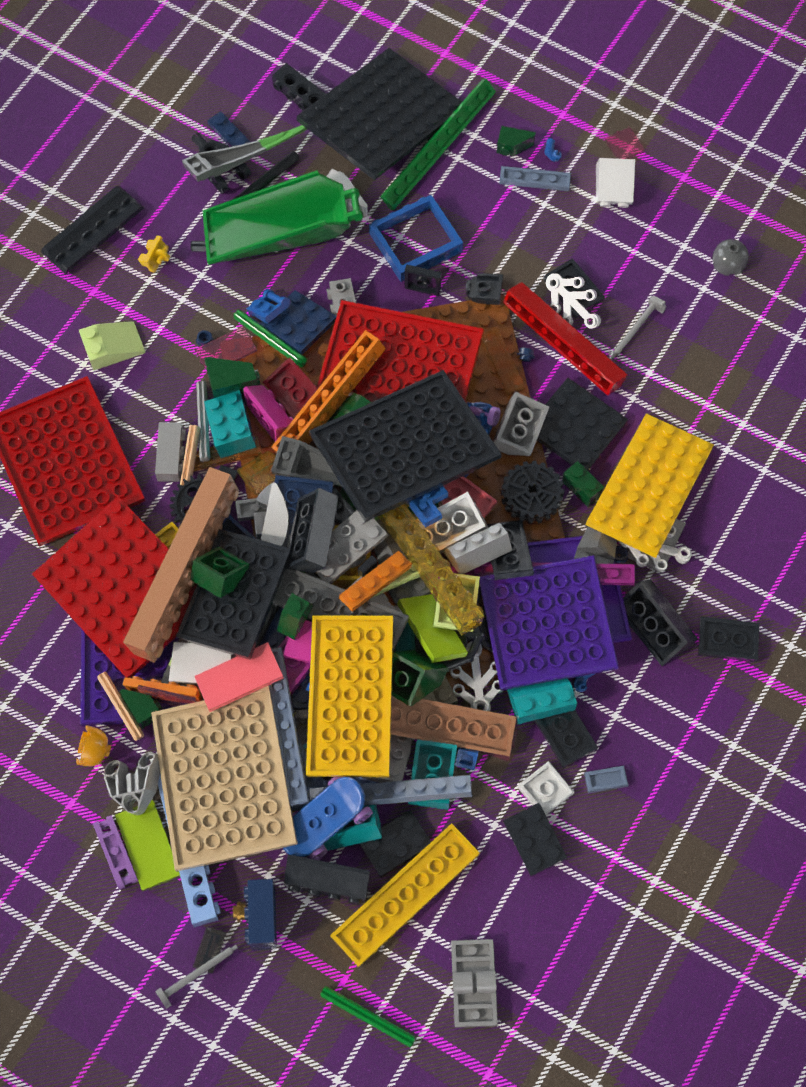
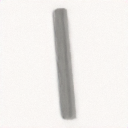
(204, 448)

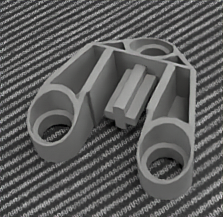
(131, 787)

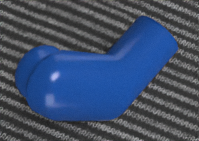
(550, 152)
(580, 683)

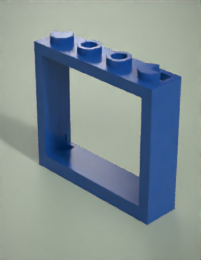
(427, 260)

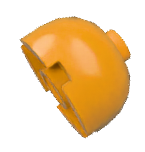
(93, 747)

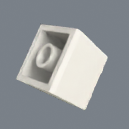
(615, 182)

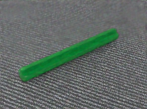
(270, 338)
(368, 1016)

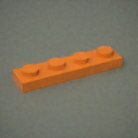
(375, 581)
(189, 690)

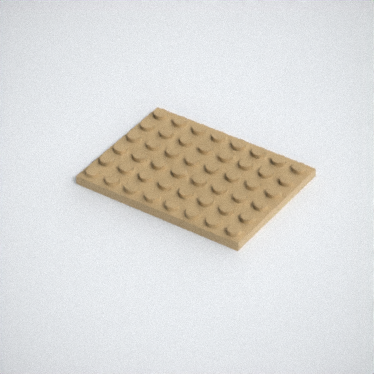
(223, 780)

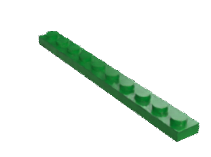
(438, 144)

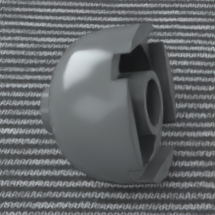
(730, 257)

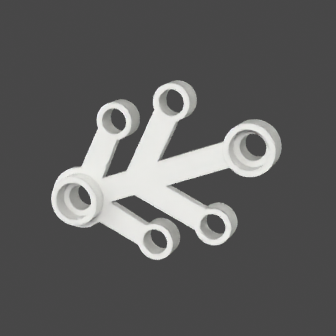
(569, 298)
(664, 549)
(476, 683)

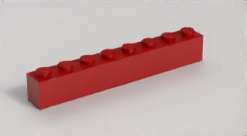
(564, 338)

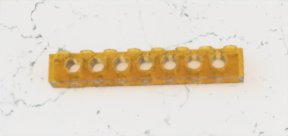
(408, 543)

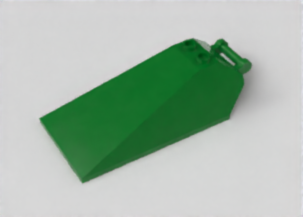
(279, 218)

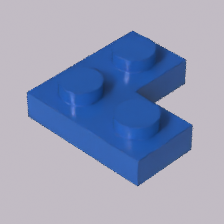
(424, 506)

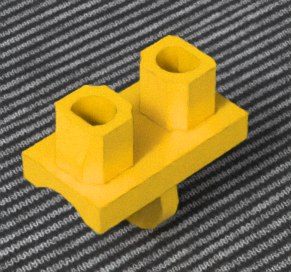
(156, 254)

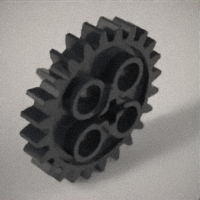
(183, 500)

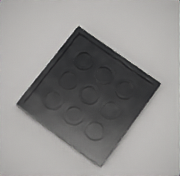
(579, 425)

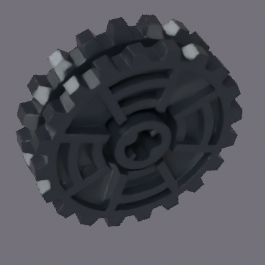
(519, 493)

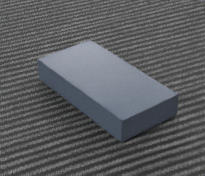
(606, 779)

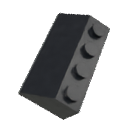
(312, 531)
(657, 622)
(326, 879)

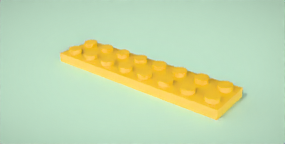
(404, 895)

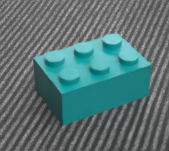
(230, 424)
(433, 761)

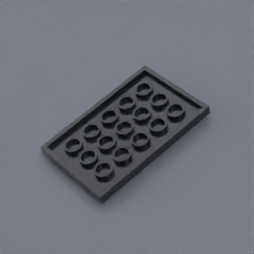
(236, 620)

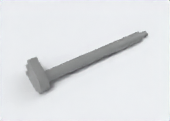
(654, 303)
(163, 995)

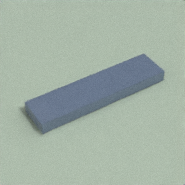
(535, 178)

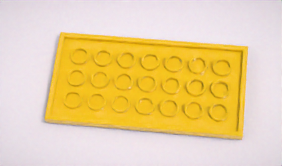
(650, 485)
(350, 696)

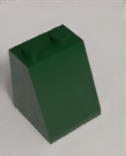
(230, 376)
(415, 676)

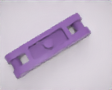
(115, 852)

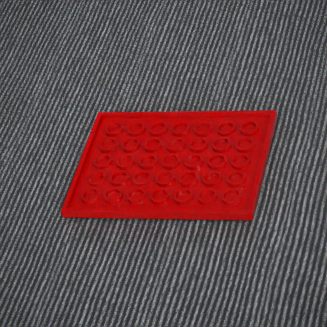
(413, 350)
(64, 460)
(105, 578)

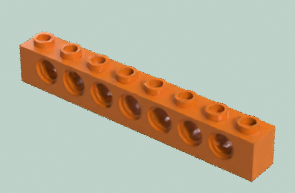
(334, 389)

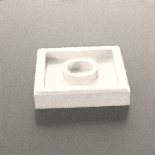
(546, 788)

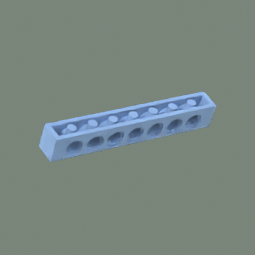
(199, 914)

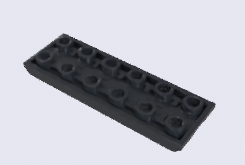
(91, 229)

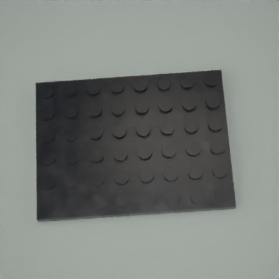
(380, 113)
(404, 445)

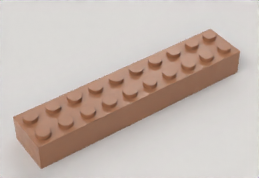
(172, 581)

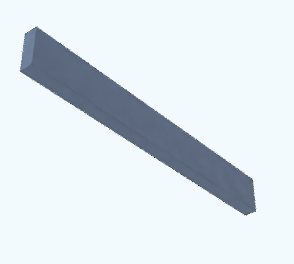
(288, 736)

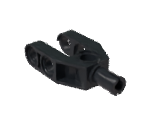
(241, 170)

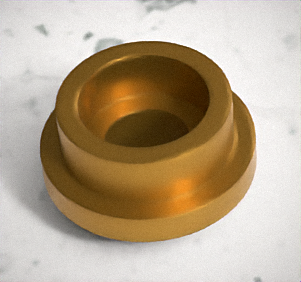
(238, 911)

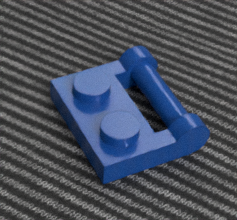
(266, 311)

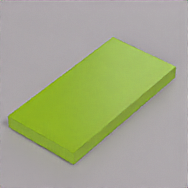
(437, 642)
(147, 846)

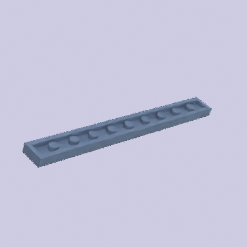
(409, 790)

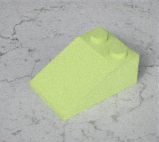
(111, 343)
(471, 584)

